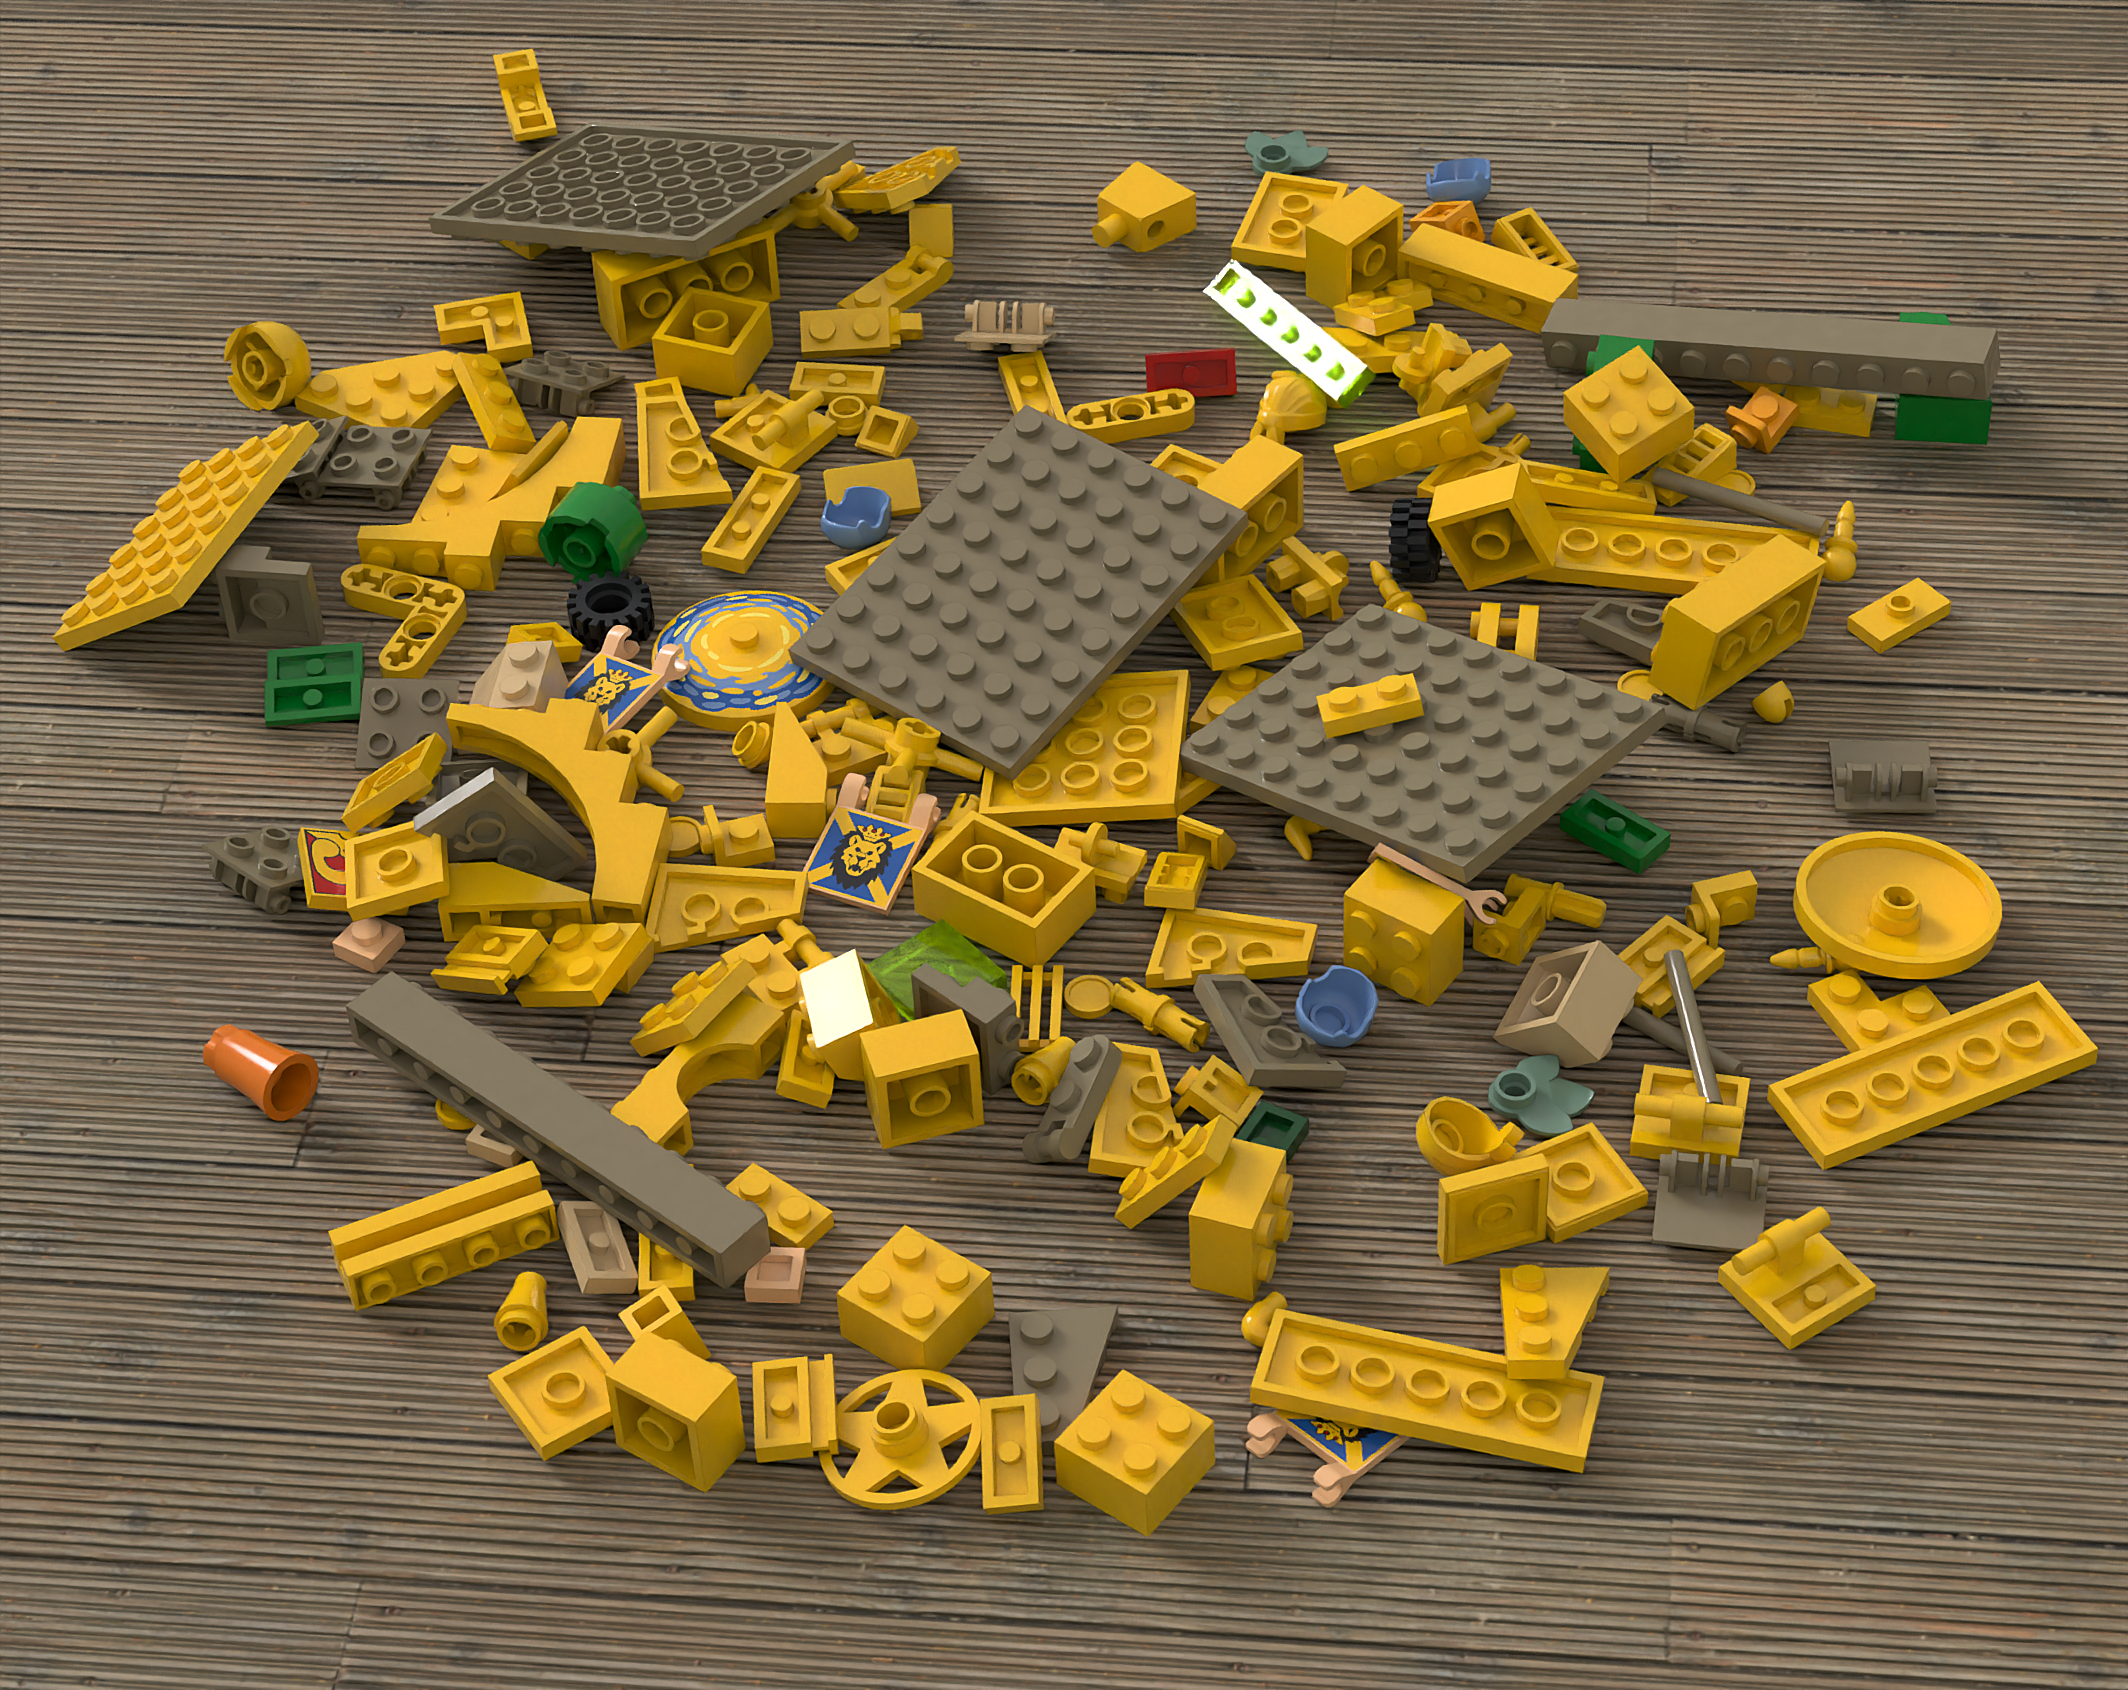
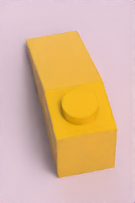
(797, 782)
(508, 898)

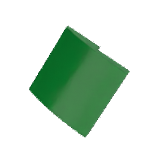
(314, 684)

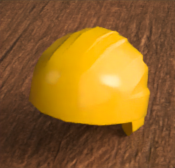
(1289, 406)
(1462, 1137)

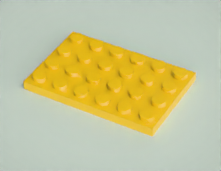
(184, 536)

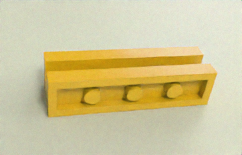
(1484, 277)
(444, 1235)

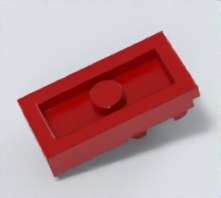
(1196, 371)

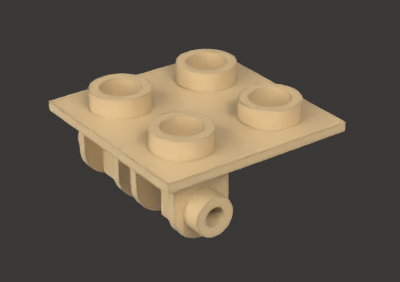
(987, 335)

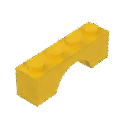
(734, 1045)

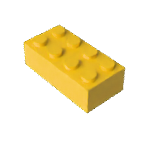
(641, 290)
(1735, 621)

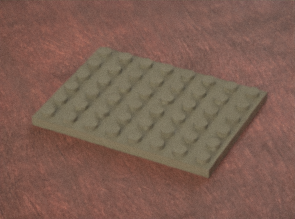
(643, 189)
(1019, 590)
(1449, 788)

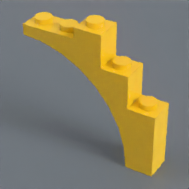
(474, 542)
(597, 784)

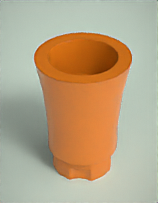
(264, 1072)

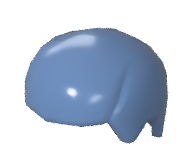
(1460, 180)
(858, 519)
(1337, 1007)

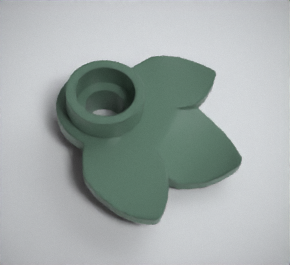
(1283, 154)
(1539, 1096)

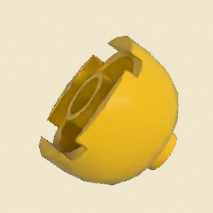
(267, 364)

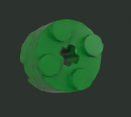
(593, 531)

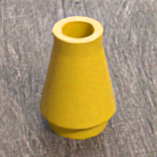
(1041, 1072)
(523, 1315)

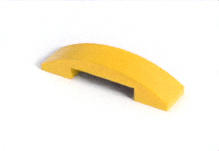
(523, 96)

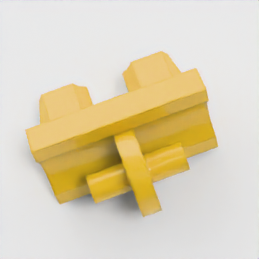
(1428, 361)
(1315, 577)
(1113, 862)

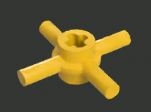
(815, 206)
(639, 747)
(912, 748)

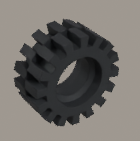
(1413, 544)
(605, 595)

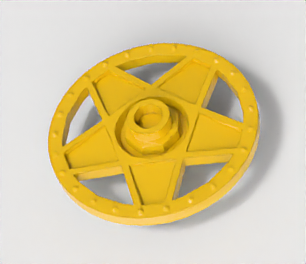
(904, 1439)

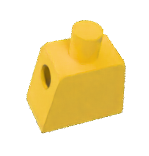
(1143, 210)

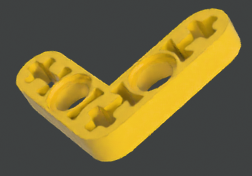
(433, 609)

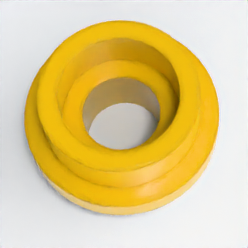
(848, 413)
(753, 744)

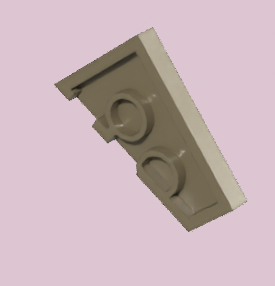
(1623, 627)
(505, 824)
(1258, 1038)
(1059, 1361)

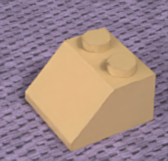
(521, 678)
(1570, 1005)

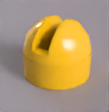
(1774, 703)

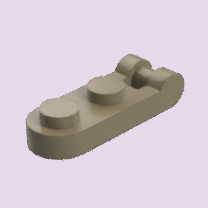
(1075, 1101)

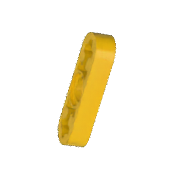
(1172, 409)

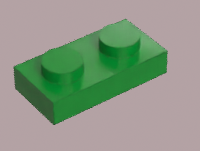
(1615, 831)

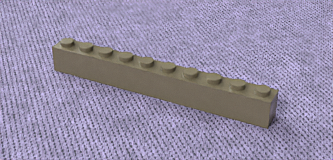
(1784, 347)
(560, 1129)

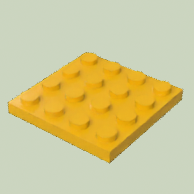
(1106, 762)

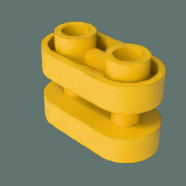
(1489, 626)

